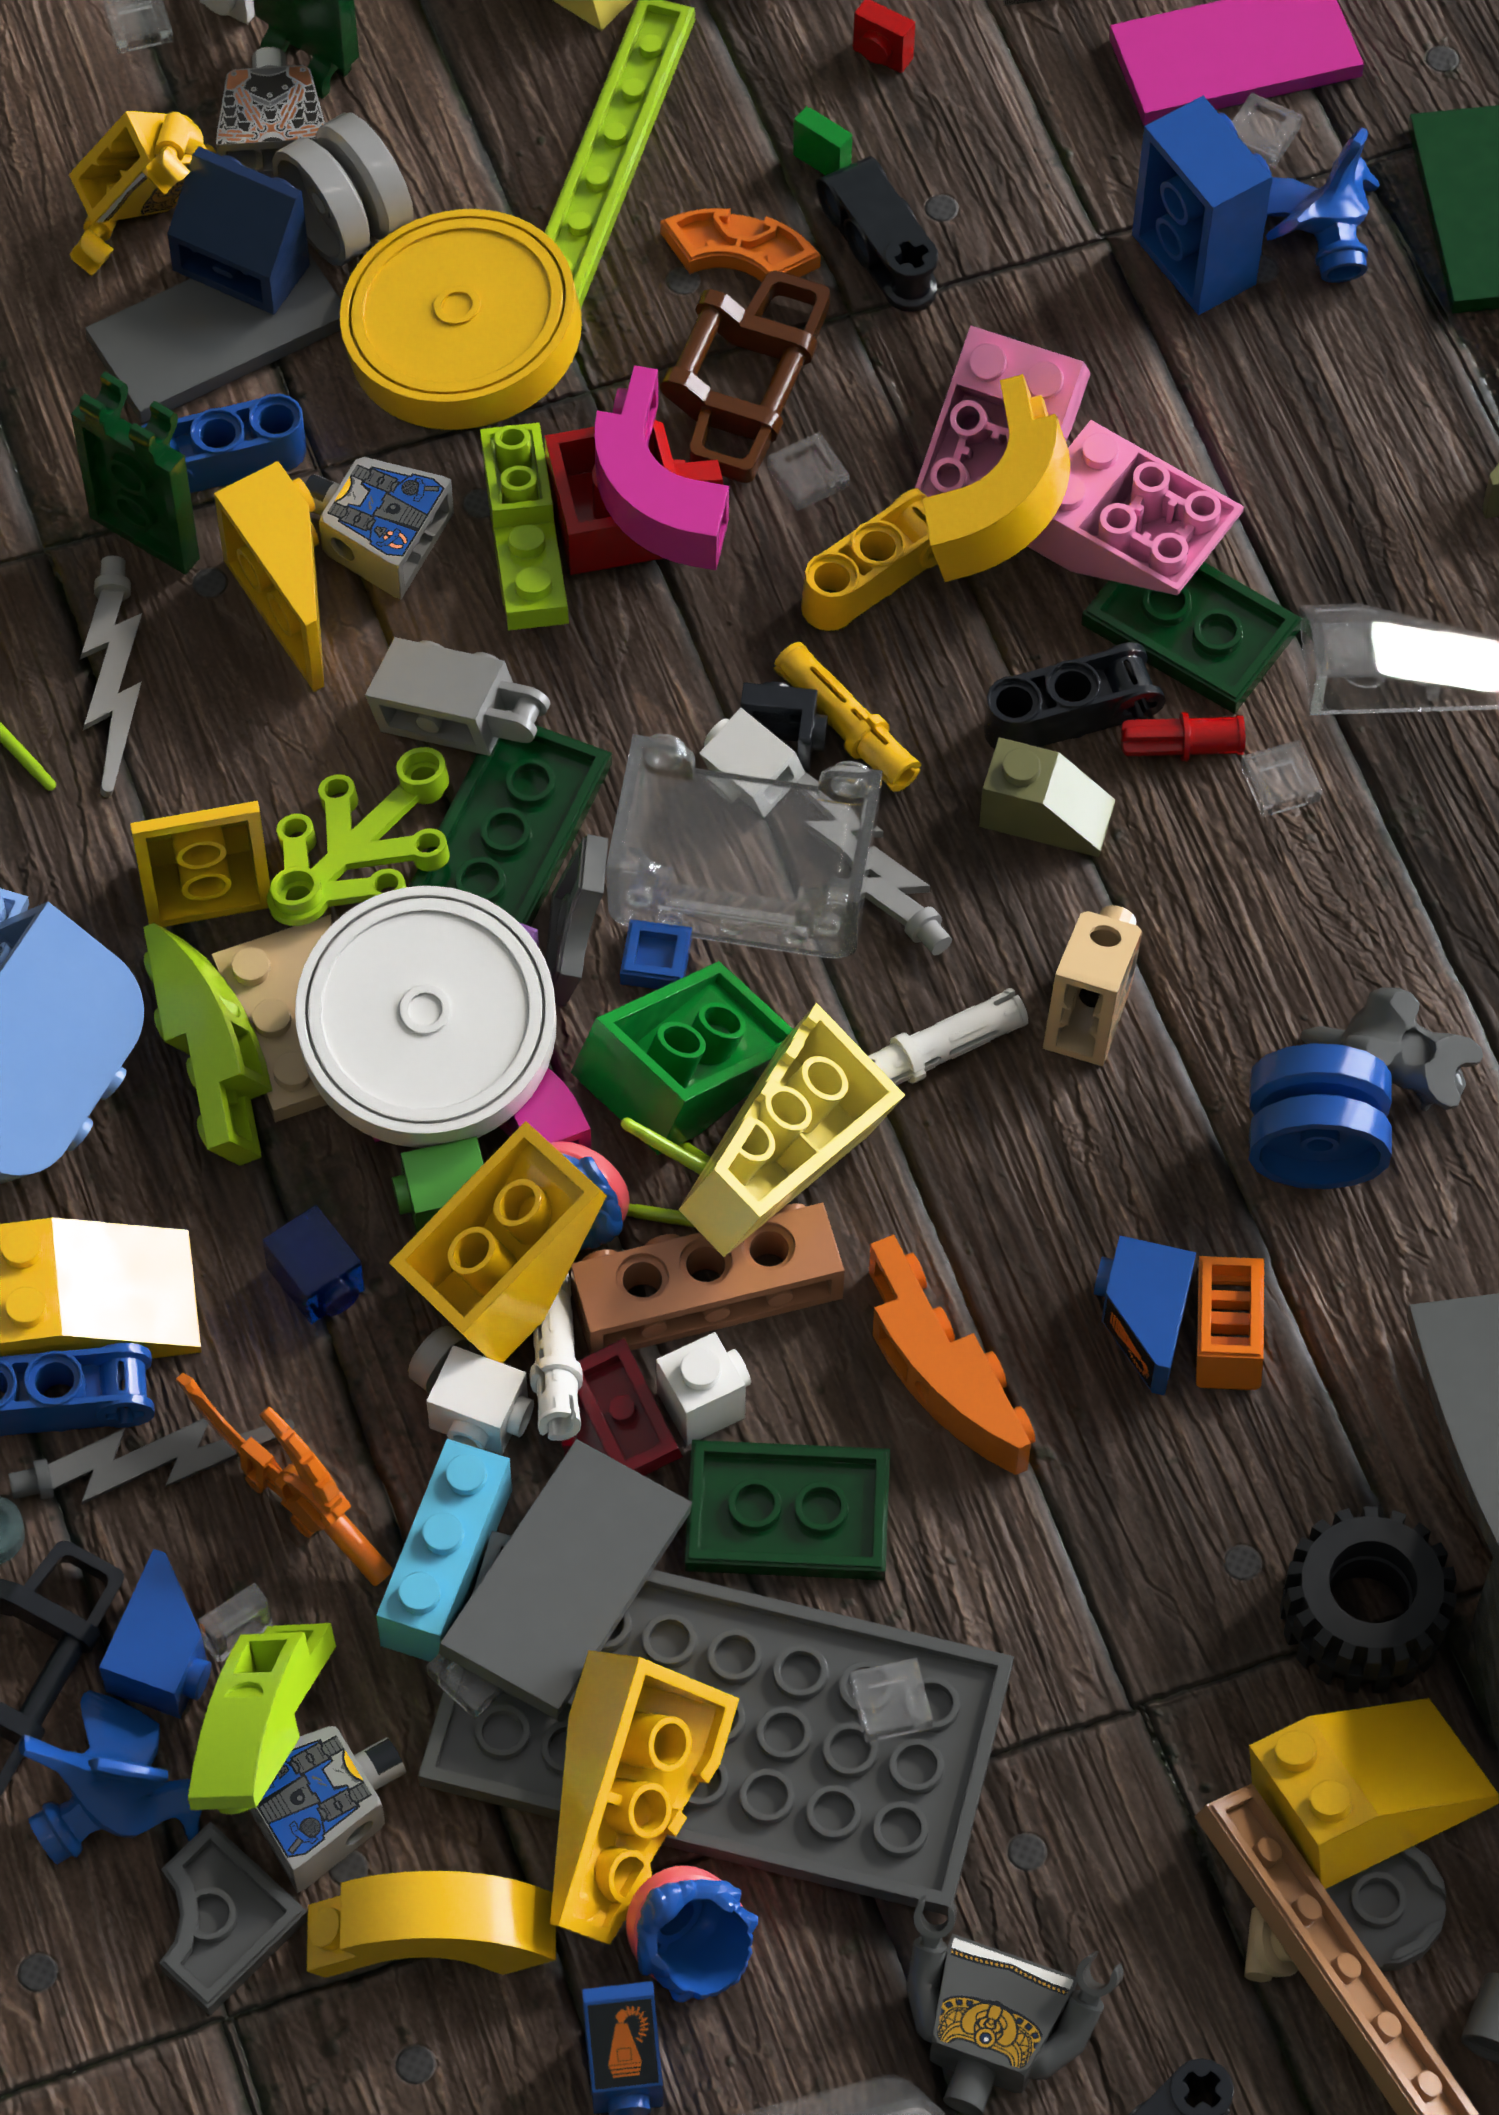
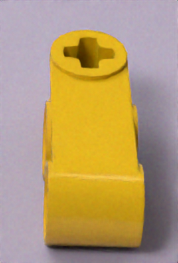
(895, 537)

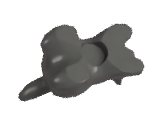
(1414, 1055)

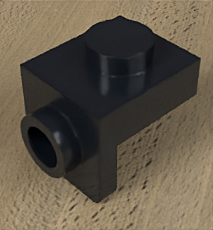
(788, 714)

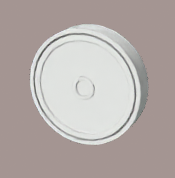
(426, 1016)

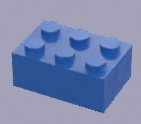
(1201, 204)

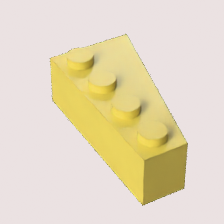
(796, 1124)

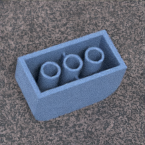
(63, 1035)

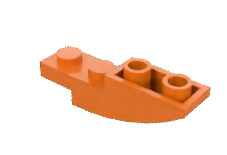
(945, 1375)

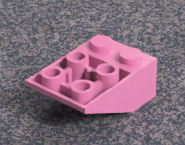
(973, 418)
(1133, 516)

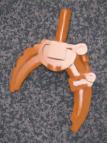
(303, 1486)

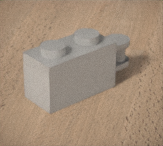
(452, 698)

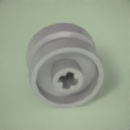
(346, 187)

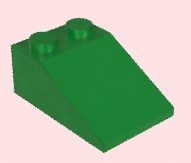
(681, 1053)

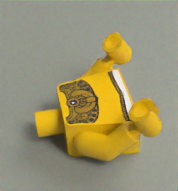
(131, 174)

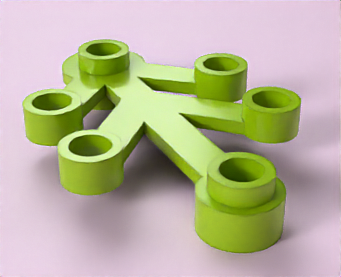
(304, 894)

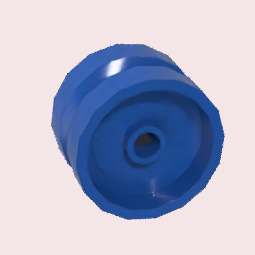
(1320, 1116)

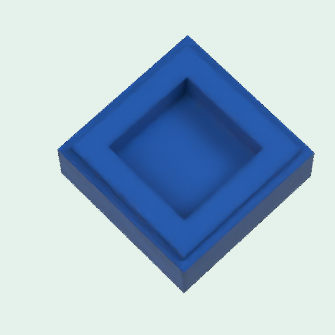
(655, 954)

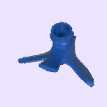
(1329, 212)
(109, 1782)

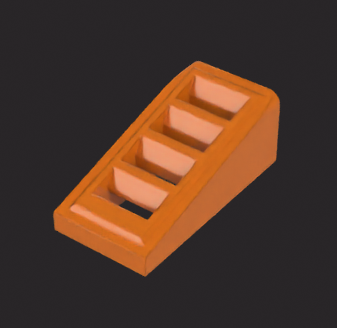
(1230, 1360)

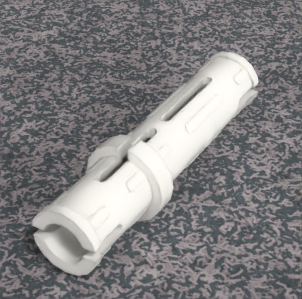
(914, 1054)
(556, 1372)

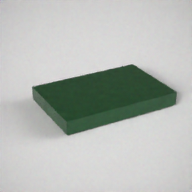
(1208, 636)
(788, 1510)

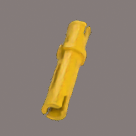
(864, 733)

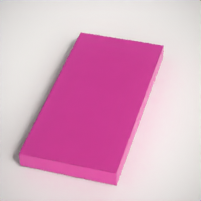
(1233, 50)

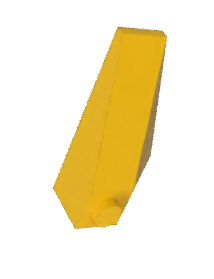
(630, 1766)

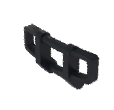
(73, 1636)

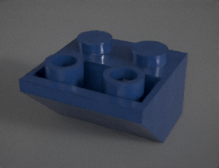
(239, 231)

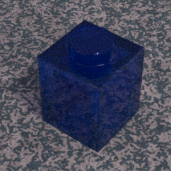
(314, 1265)

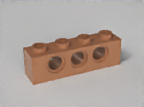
(688, 1307)

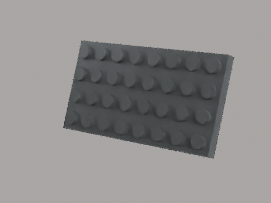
(795, 1775)

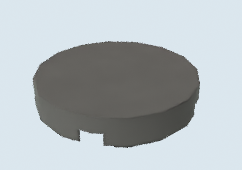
(1394, 1907)

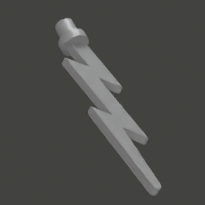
(111, 590)
(888, 891)

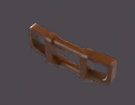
(749, 331)

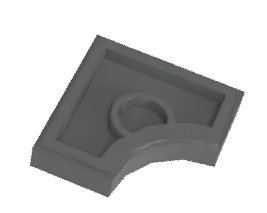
(572, 914)
(228, 1918)

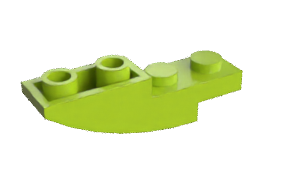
(523, 526)
(209, 1023)
(252, 1715)

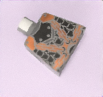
(266, 110)

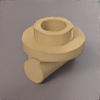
(1265, 1953)

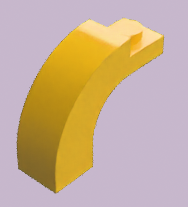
(1013, 502)
(431, 1915)

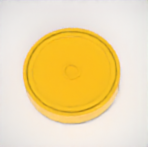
(461, 319)

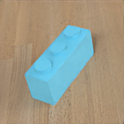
(444, 1549)

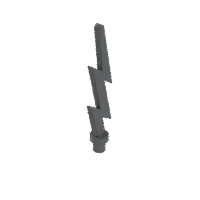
(111, 1474)

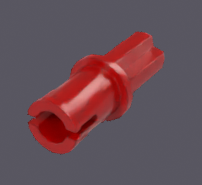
(1184, 736)

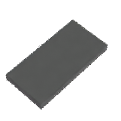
(203, 339)
(565, 1578)

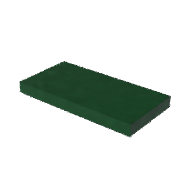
(1460, 185)
(518, 820)

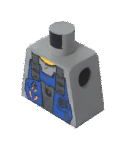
(382, 520)
(325, 1802)

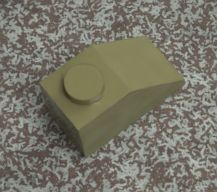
(1044, 799)

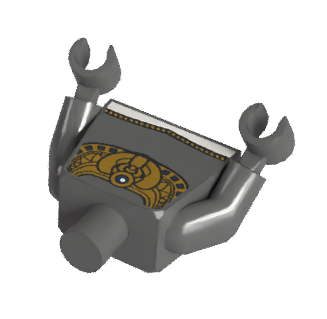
(996, 2013)

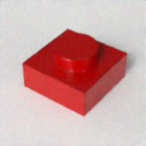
(883, 35)

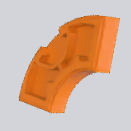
(738, 242)

